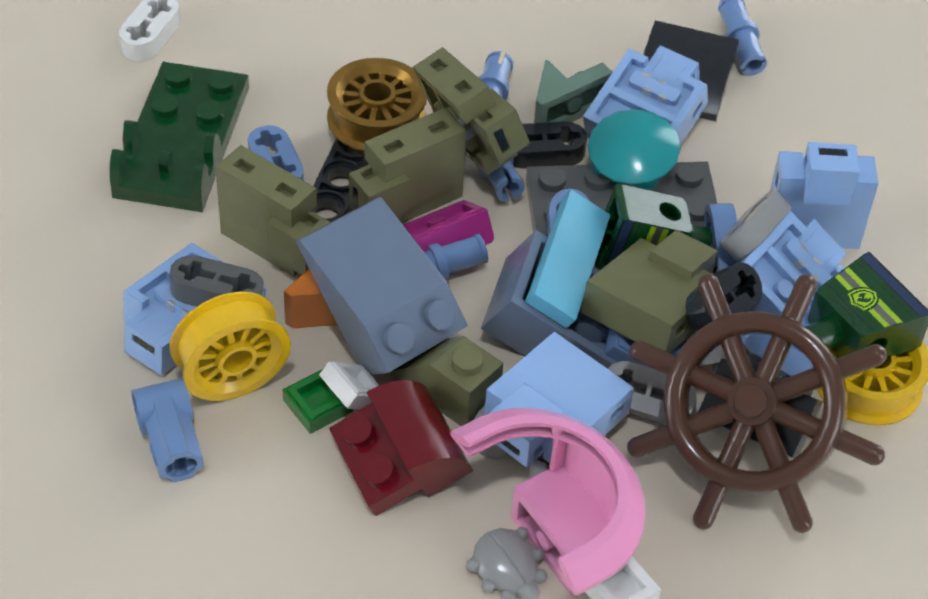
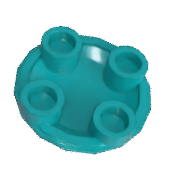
(633, 148)

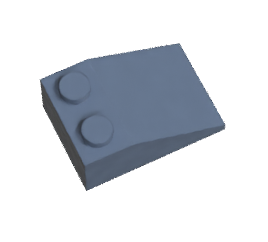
(380, 287)
(524, 326)

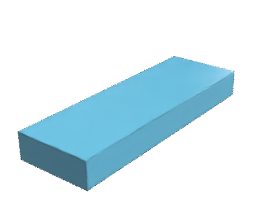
(568, 259)

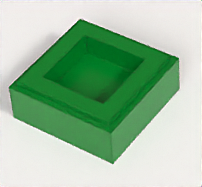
(314, 402)

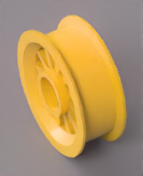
(229, 346)
(888, 390)

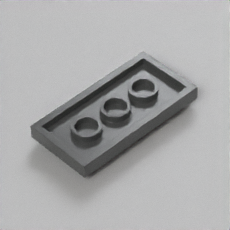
(685, 180)

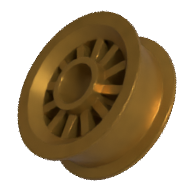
(372, 99)

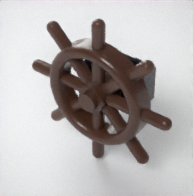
(755, 405)

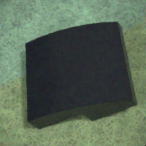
(710, 50)

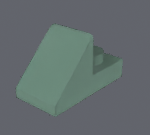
(568, 98)

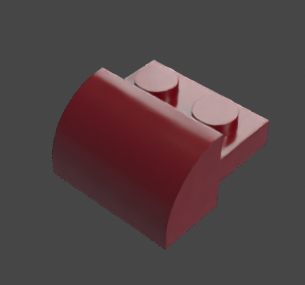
(399, 445)

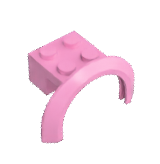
(579, 511)

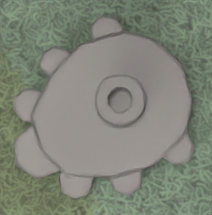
(508, 563)

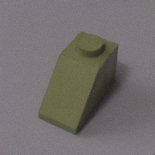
(455, 375)

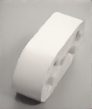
(141, 24)

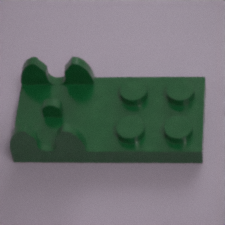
(178, 137)

